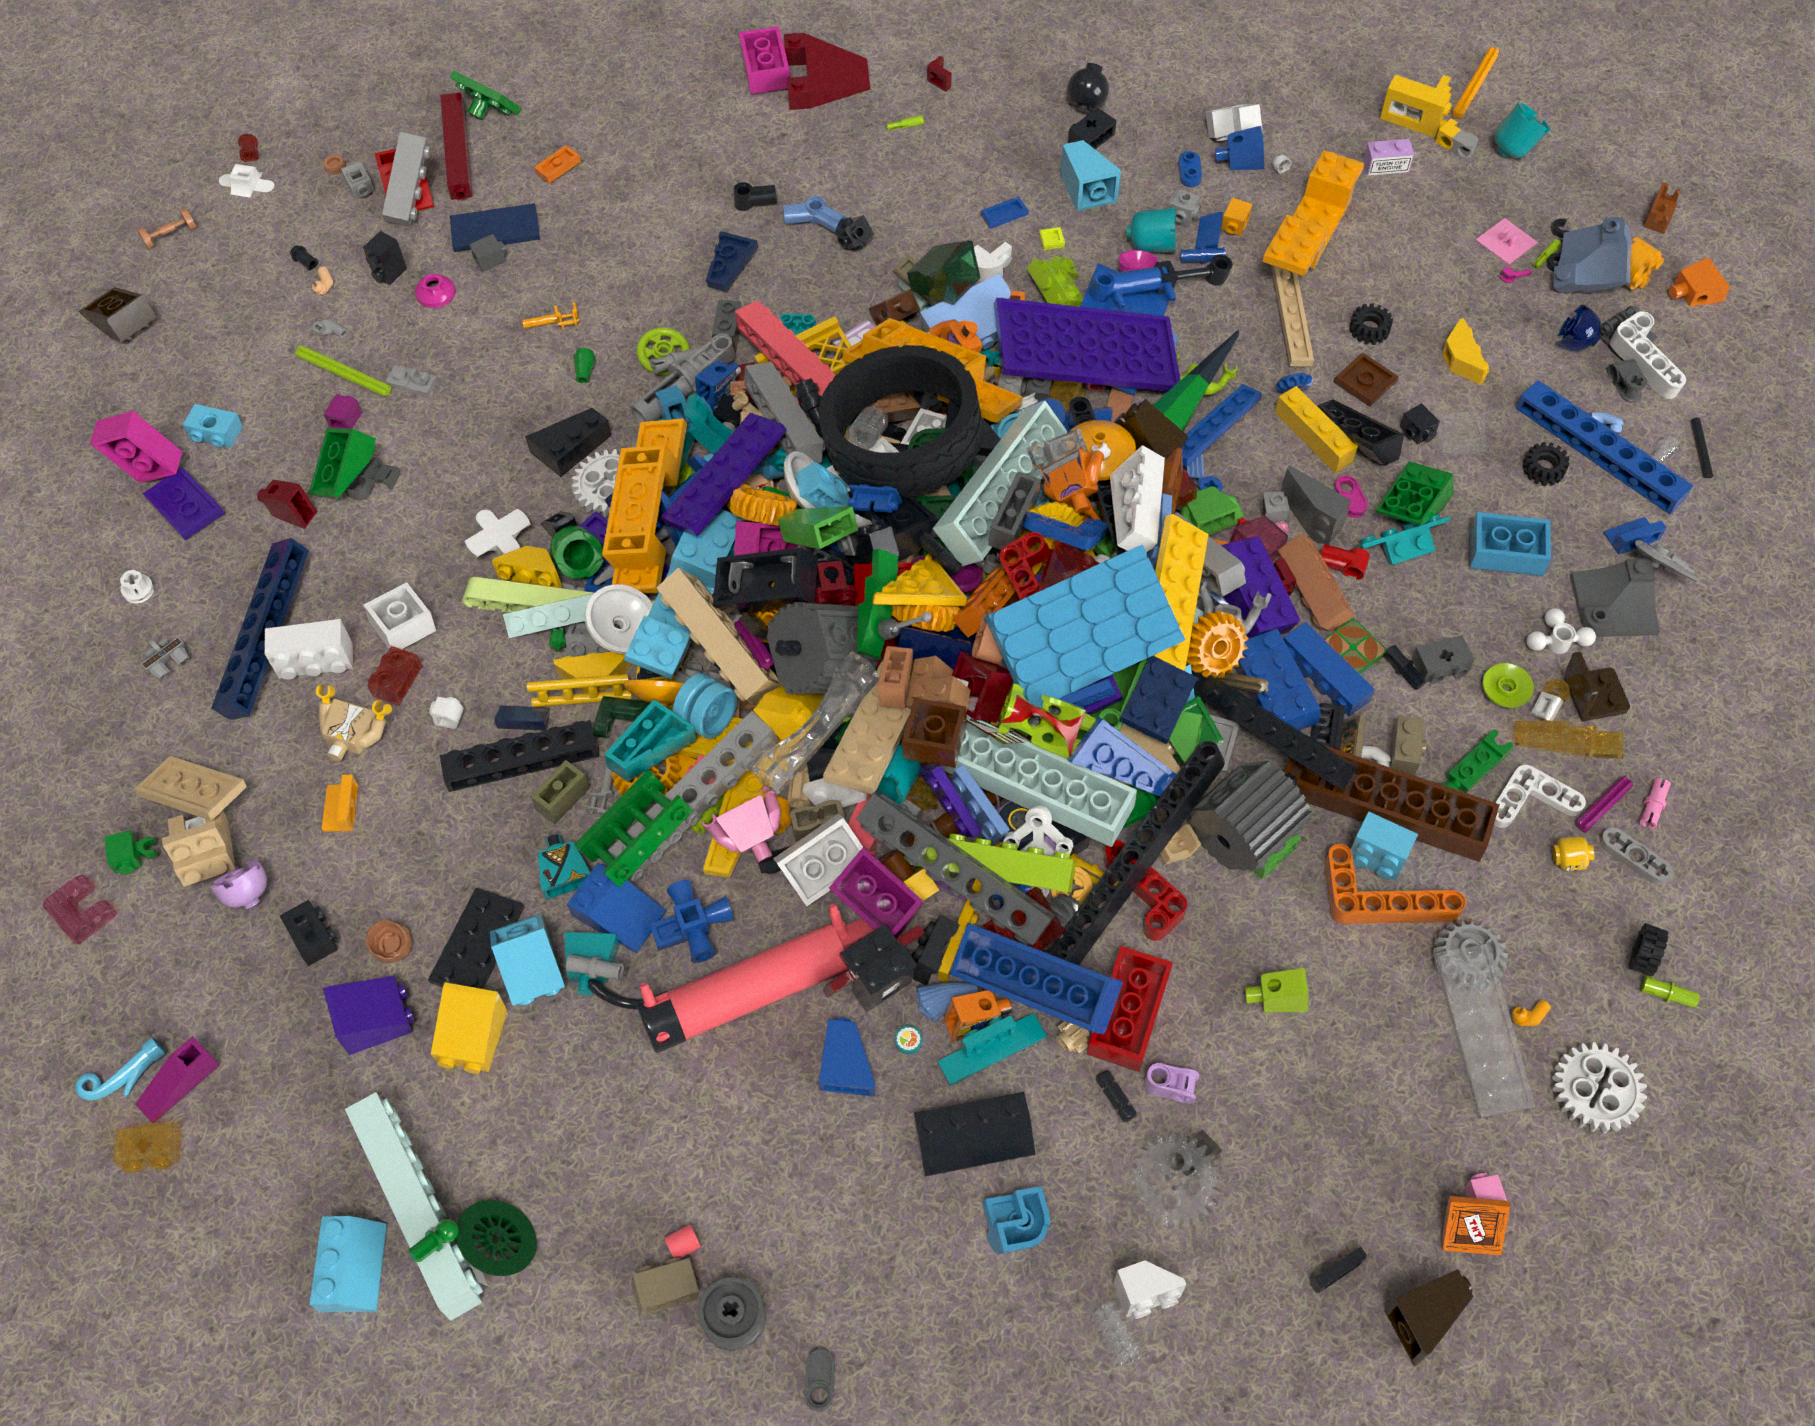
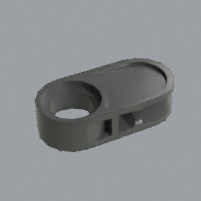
(820, 1374)

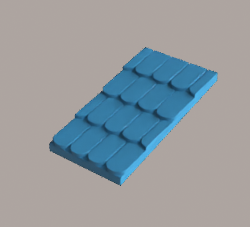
(1085, 627)

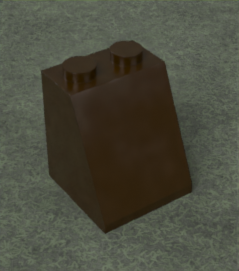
(1152, 429)
(1428, 1313)

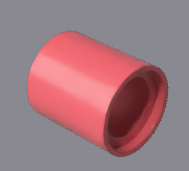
(682, 1242)

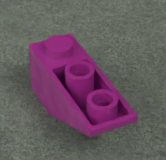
(176, 1078)

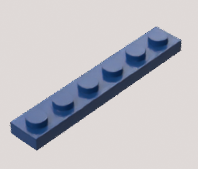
(1218, 422)

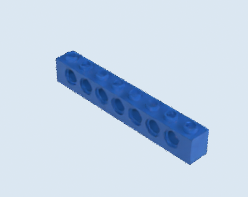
(1604, 447)

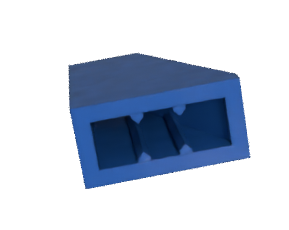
(844, 1061)

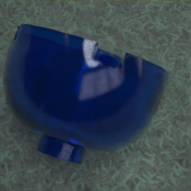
(1582, 327)

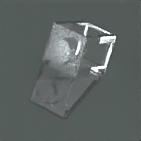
(1055, 448)

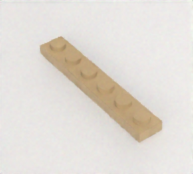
(1293, 317)

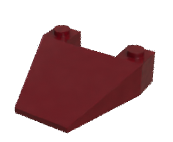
(830, 72)

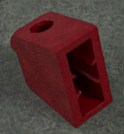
(287, 502)

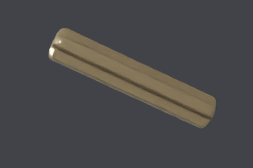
(1245, 682)

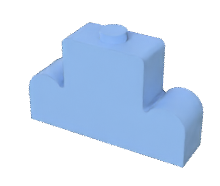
(974, 306)

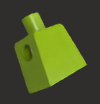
(1281, 991)

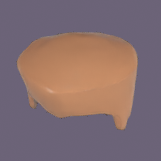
(389, 941)

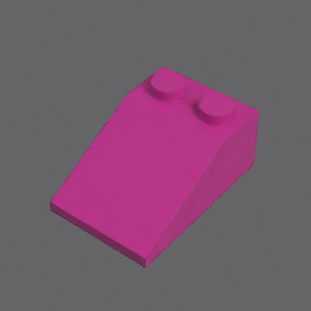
(758, 537)

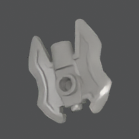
(1670, 563)

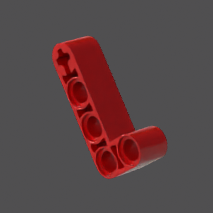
(1026, 560)
(1157, 902)

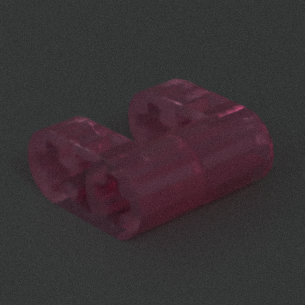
(63, 911)

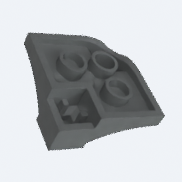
(1617, 599)

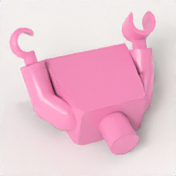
(748, 826)

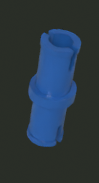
(1200, 255)

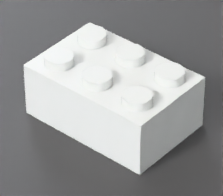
(309, 649)

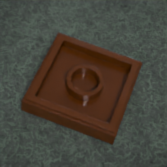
(1366, 379)

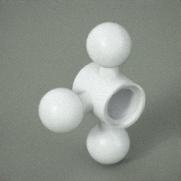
(1555, 618)

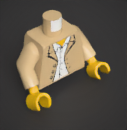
(348, 725)

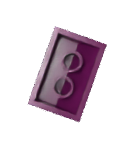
(876, 893)

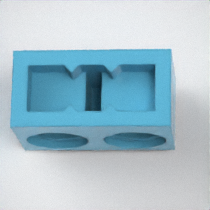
(821, 487)

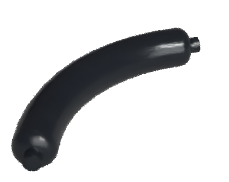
(612, 998)

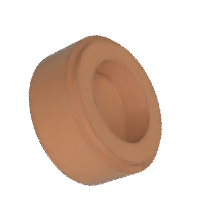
(334, 164)

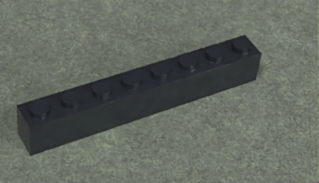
(1274, 730)

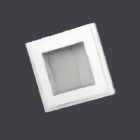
(1547, 706)

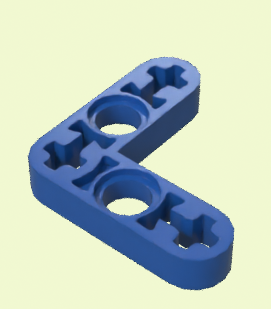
(1084, 536)

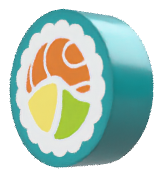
(908, 1040)

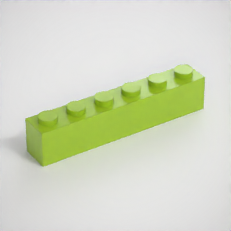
(1017, 866)

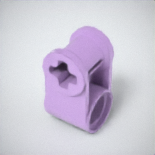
(1174, 1082)

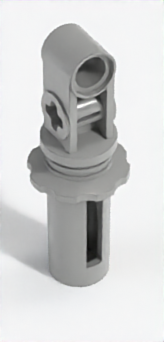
(683, 376)

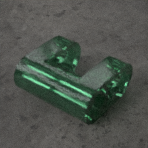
(616, 709)

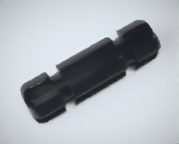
(1116, 1096)

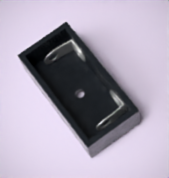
(746, 580)

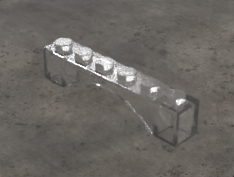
(848, 687)

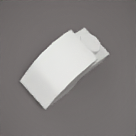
(993, 263)

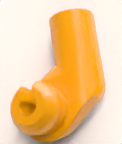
(1528, 1017)

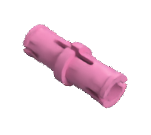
(1655, 803)

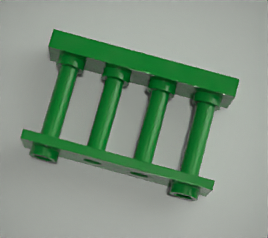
(621, 815)

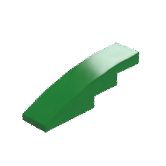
(869, 614)

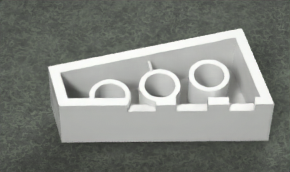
(1137, 499)

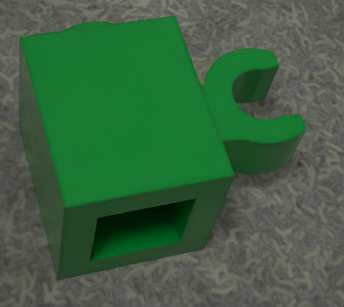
(125, 851)

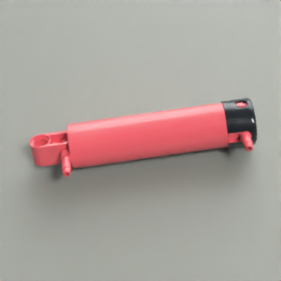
(748, 984)

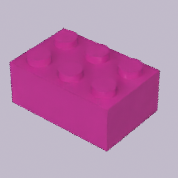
(764, 60)
(136, 447)

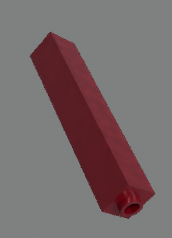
(456, 146)

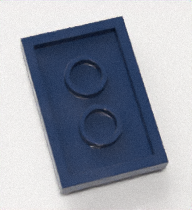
(1158, 699)

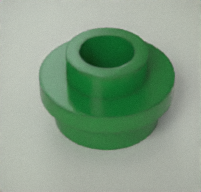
(557, 639)

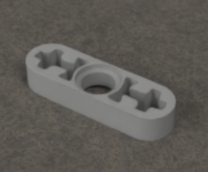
(1633, 845)

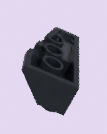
(1371, 436)

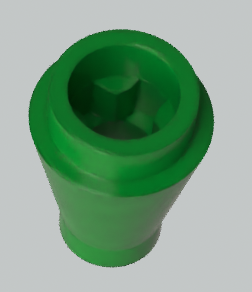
(583, 362)

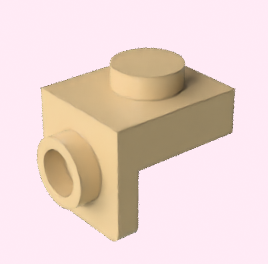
(1181, 845)

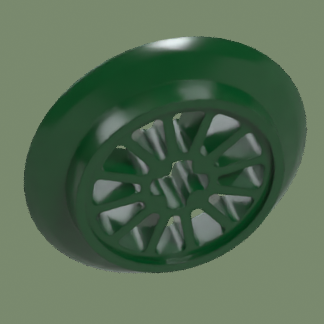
(518, 1253)

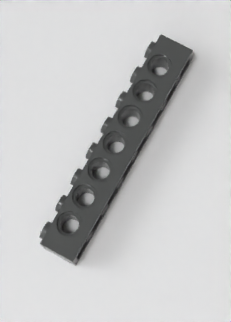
(969, 867)

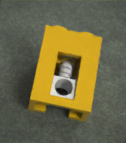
(1417, 104)

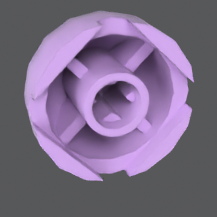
(241, 885)

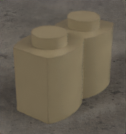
(808, 818)

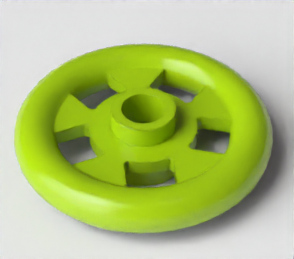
(654, 335)

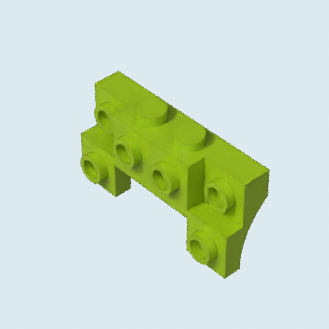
(1056, 280)

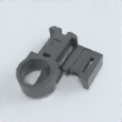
(373, 471)

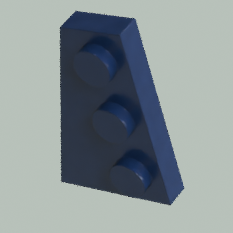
(729, 259)

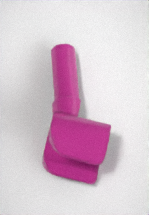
(1509, 275)

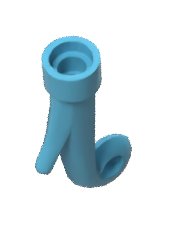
(128, 1074)

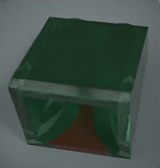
(945, 271)

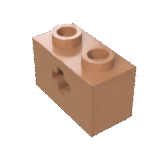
(895, 677)

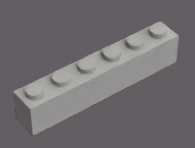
(779, 404)

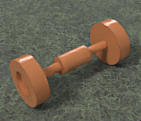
(169, 227)

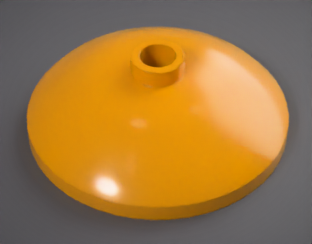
(1116, 438)
(648, 690)

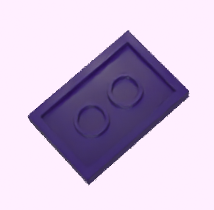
(183, 503)

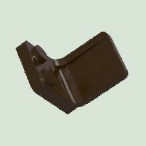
(1594, 692)

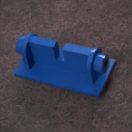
(884, 498)

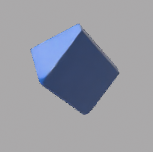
(1209, 230)

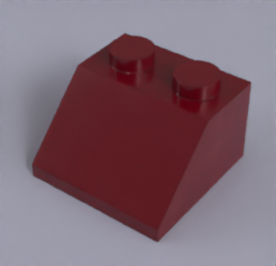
(987, 686)

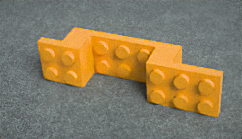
(1326, 198)
(993, 400)
(635, 504)

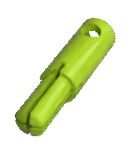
(905, 123)
(1550, 249)

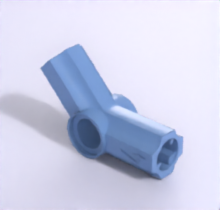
(814, 212)

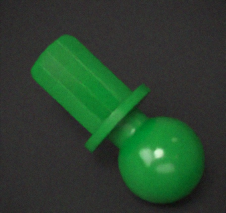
(445, 1232)

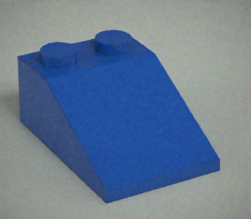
(615, 909)

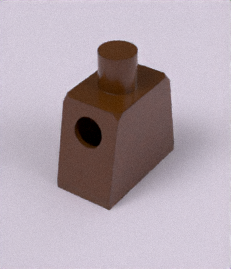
(896, 307)

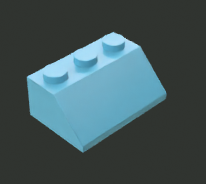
(348, 1264)

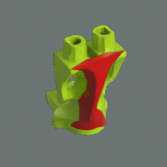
(1063, 726)

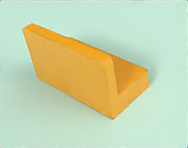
(340, 805)

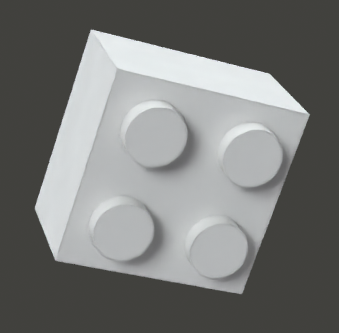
(400, 617)

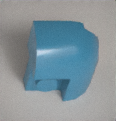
(1016, 1220)

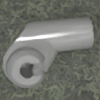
(328, 327)

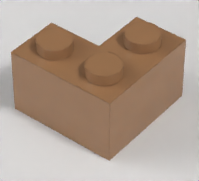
(934, 681)

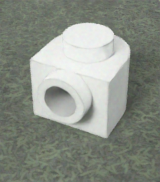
(446, 712)

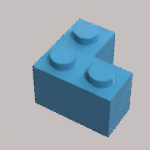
(673, 403)

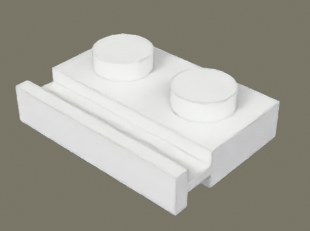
(821, 791)

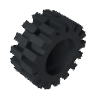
(1374, 314)
(1543, 474)
(1648, 949)

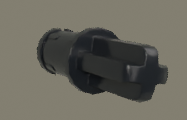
(939, 553)
(1405, 667)

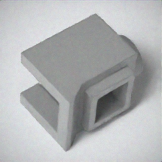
(360, 186)
(1275, 506)

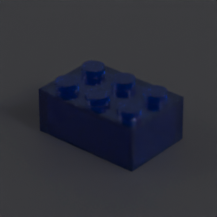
(933, 643)

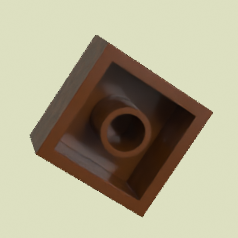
(934, 732)

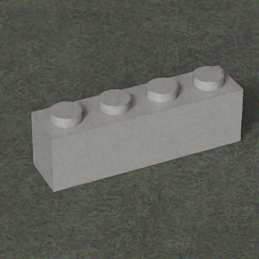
(405, 179)

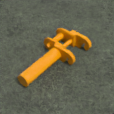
(553, 318)

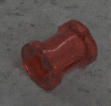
(248, 147)

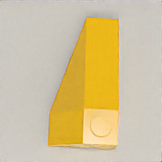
(786, 711)

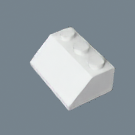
(819, 858)

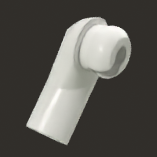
(1376, 753)

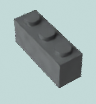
(1011, 515)

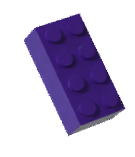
(1261, 577)

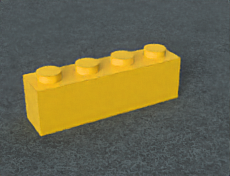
(1316, 429)

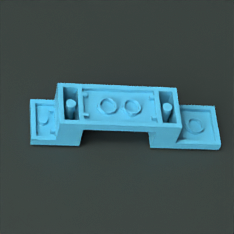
(660, 638)

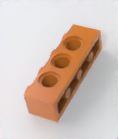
(989, 595)

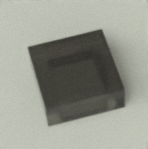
(755, 625)

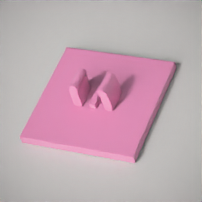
(1506, 241)

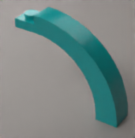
(705, 425)

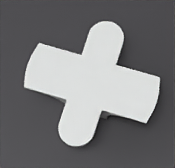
(245, 180)
(497, 534)

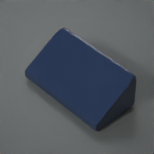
(522, 718)

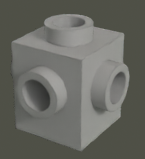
(1186, 207)

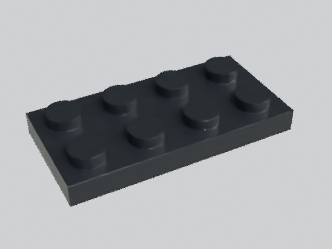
(468, 953)

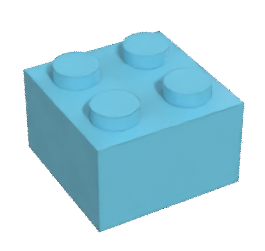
(1382, 846)

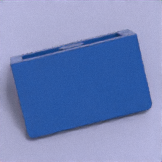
(1624, 536)

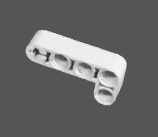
(1631, 343)

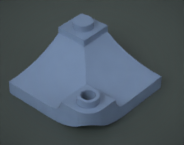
(1595, 258)

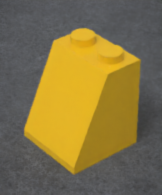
(467, 1028)

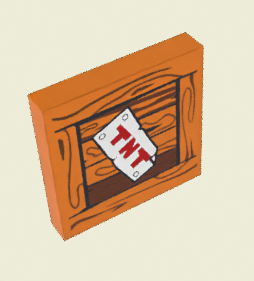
(1475, 1225)

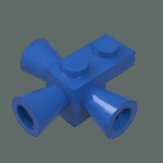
(690, 922)

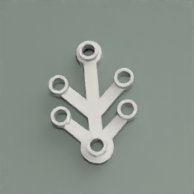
(1039, 829)

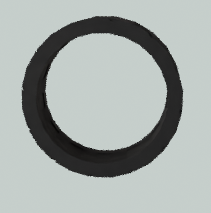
(892, 372)

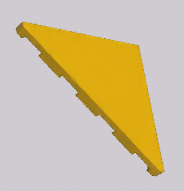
(922, 585)

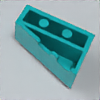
(648, 741)

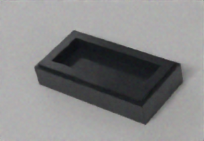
(1338, 1270)

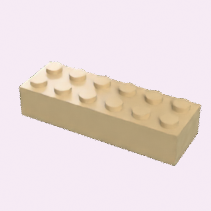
(717, 635)

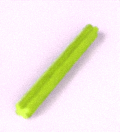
(343, 371)

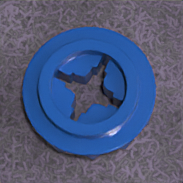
(1288, 382)

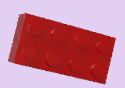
(1134, 1010)

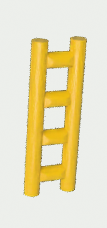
(567, 685)

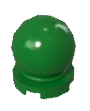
(576, 552)

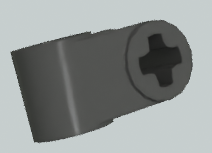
(1628, 379)

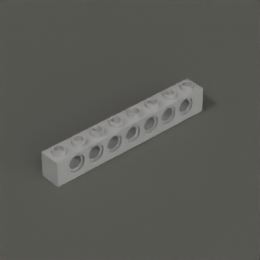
(696, 781)

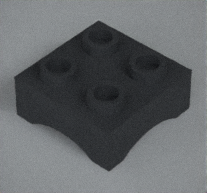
(930, 948)

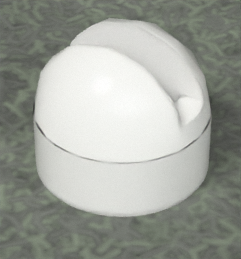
(1281, 160)

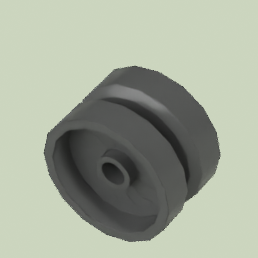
(726, 1297)

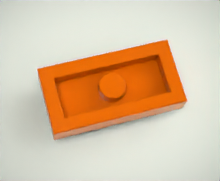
(557, 164)

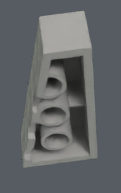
(1220, 568)

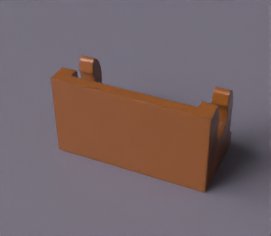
(1662, 210)

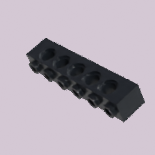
(509, 765)

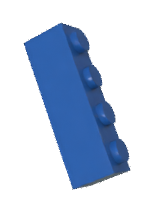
(1328, 669)

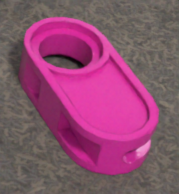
(1359, 503)

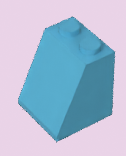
(1089, 176)
(526, 960)

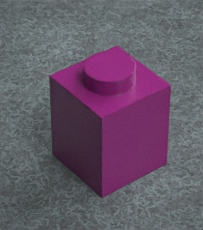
(342, 412)

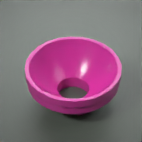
(1136, 260)
(435, 296)

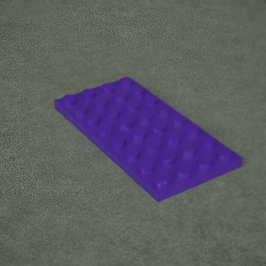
(1086, 345)

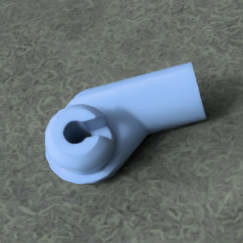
(1609, 419)

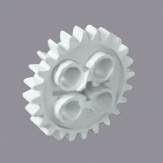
(596, 481)
(1624, 1100)

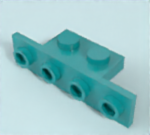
(1405, 544)
(991, 1046)

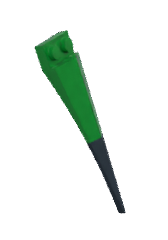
(1185, 396)

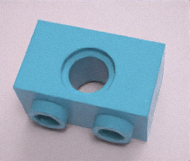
(212, 426)

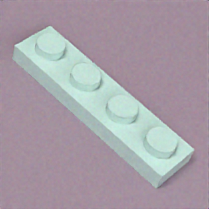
(546, 616)

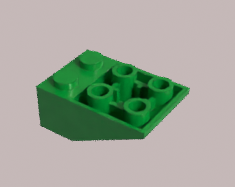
(1418, 494)

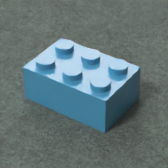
(1510, 543)

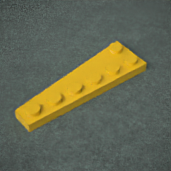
(719, 859)

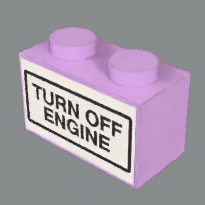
(1388, 156)

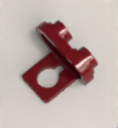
(834, 592)

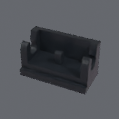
(1330, 725)

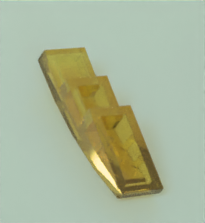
(1574, 740)

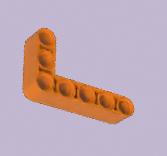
(1383, 900)

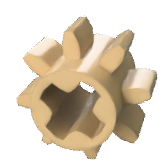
(1072, 1037)

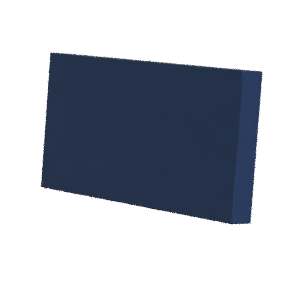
(507, 225)

